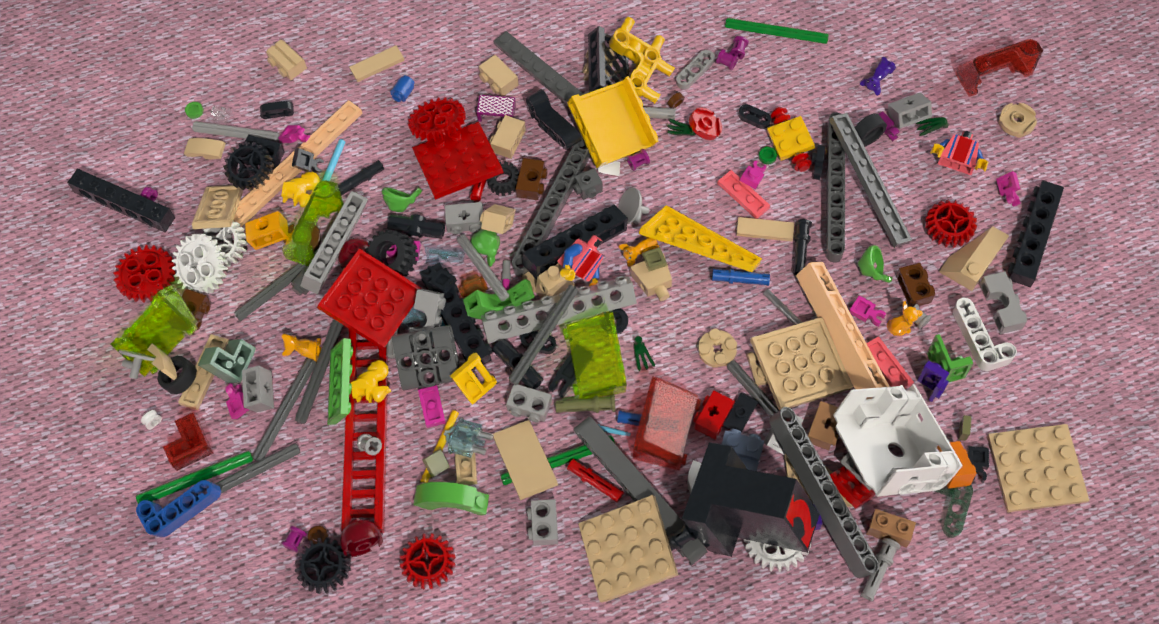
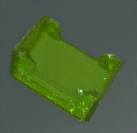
(321, 202)
(161, 324)
(596, 356)

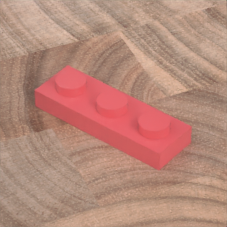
(743, 194)
(888, 364)

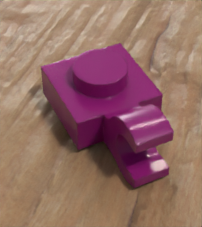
(890, 131)

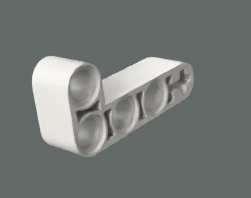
(980, 334)

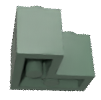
(228, 363)

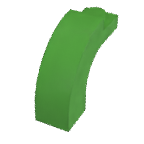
(479, 302)
(450, 495)

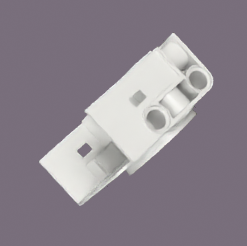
(893, 418)

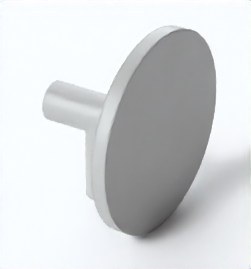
(631, 206)
(134, 365)

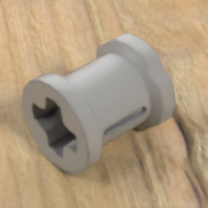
(923, 320)
(369, 444)

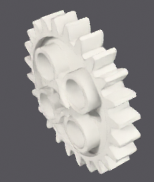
(199, 264)
(776, 559)

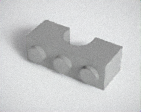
(999, 287)
(431, 304)

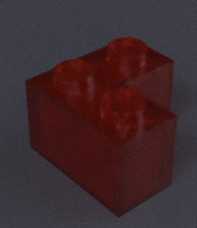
(192, 445)

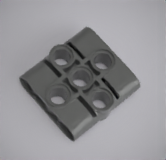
(409, 346)

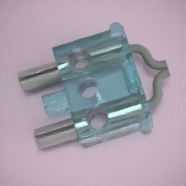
(466, 438)

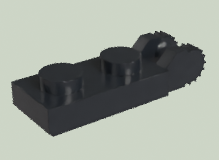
(565, 374)

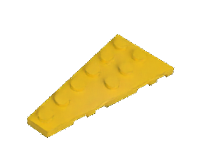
(680, 231)

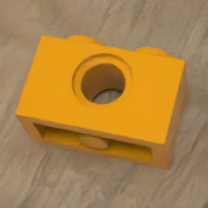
(266, 230)

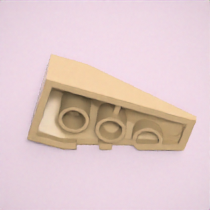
(973, 259)

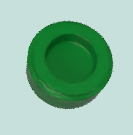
(767, 155)

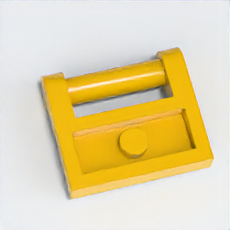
(468, 382)

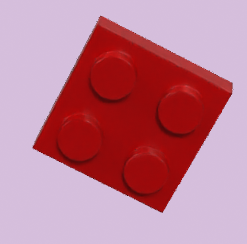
(851, 488)

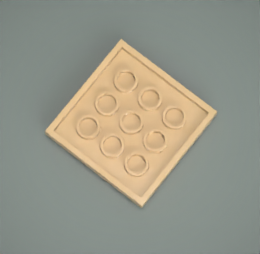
(801, 363)
(1037, 468)
(628, 549)

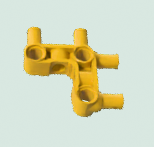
(639, 52)

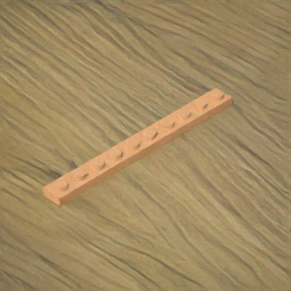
(285, 172)

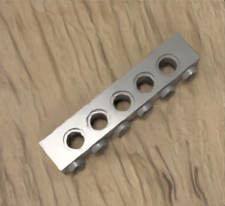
(333, 242)

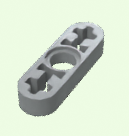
(696, 62)

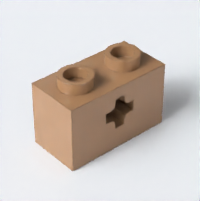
(818, 434)
(891, 526)

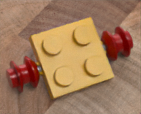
(791, 138)

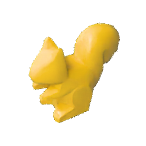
(297, 188)
(367, 383)

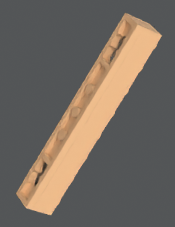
(841, 326)

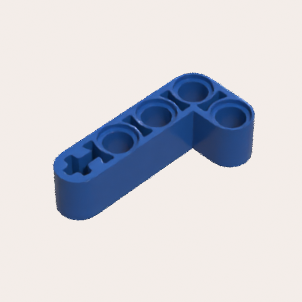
(202, 494)

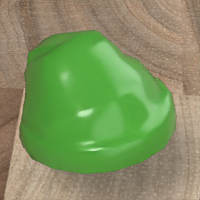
(398, 200)
(486, 243)
(866, 262)

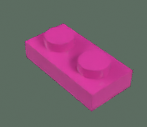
(431, 406)

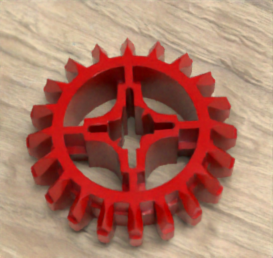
(943, 228)
(436, 559)

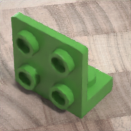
(957, 368)

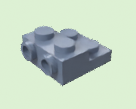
(747, 447)

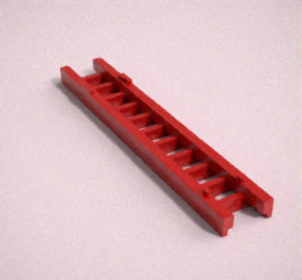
(351, 456)

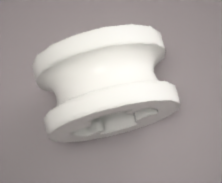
(151, 419)

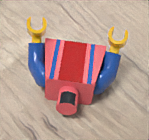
(960, 153)
(582, 260)

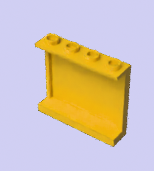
(613, 122)

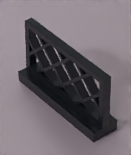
(598, 63)

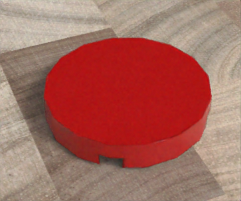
(705, 123)

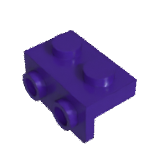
(935, 378)

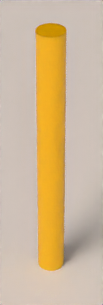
(441, 442)

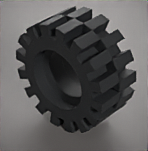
(506, 187)

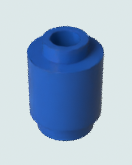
(402, 88)

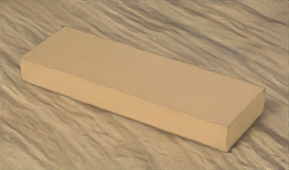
(376, 63)
(765, 229)

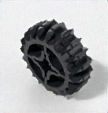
(254, 153)
(324, 556)

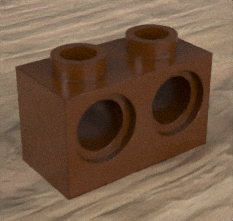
(912, 286)

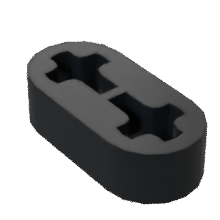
(276, 109)
(754, 116)
(550, 350)

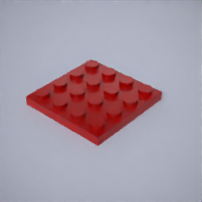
(457, 160)
(370, 299)

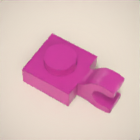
(292, 134)
(1008, 185)
(235, 403)

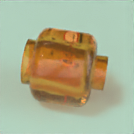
(471, 284)

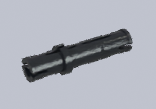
(362, 176)

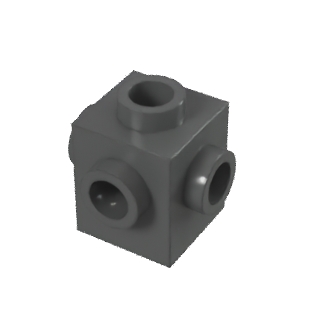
(588, 184)

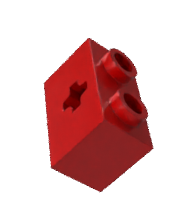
(711, 425)

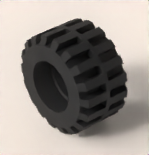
(405, 247)

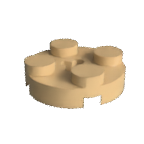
(1015, 128)
(717, 337)

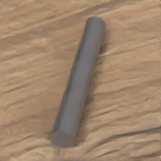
(782, 307)

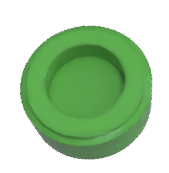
(194, 110)

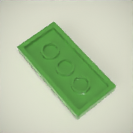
(339, 383)

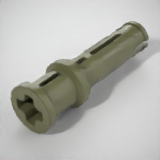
(594, 404)

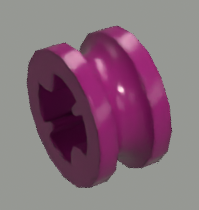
(149, 193)

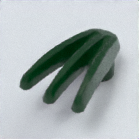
(934, 123)
(683, 129)
(640, 349)

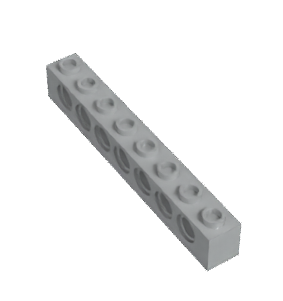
(586, 308)

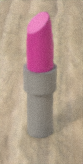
(506, 276)

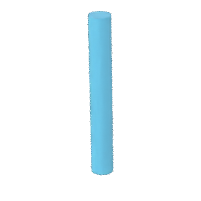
(334, 159)

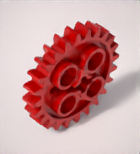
(437, 119)
(144, 273)

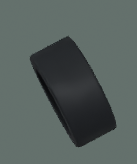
(870, 129)
(185, 379)

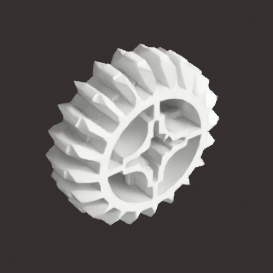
(225, 236)

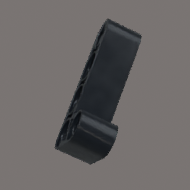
(551, 121)

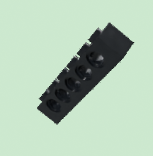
(1051, 195)
(121, 200)
(604, 225)
(457, 306)

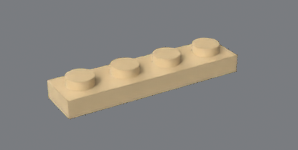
(196, 392)

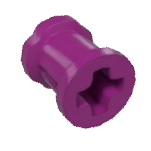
(739, 47)
(727, 59)
(638, 159)
(293, 539)

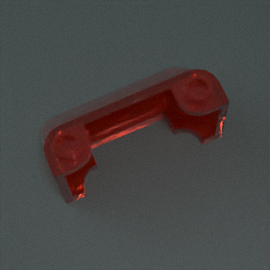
(1019, 57)
(665, 424)

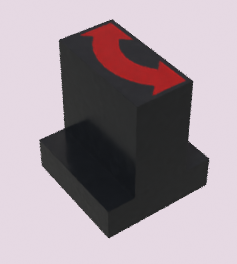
(747, 505)

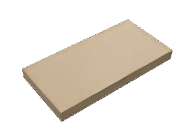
(217, 207)
(525, 460)

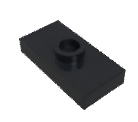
(740, 413)

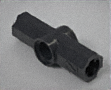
(416, 226)
(510, 356)

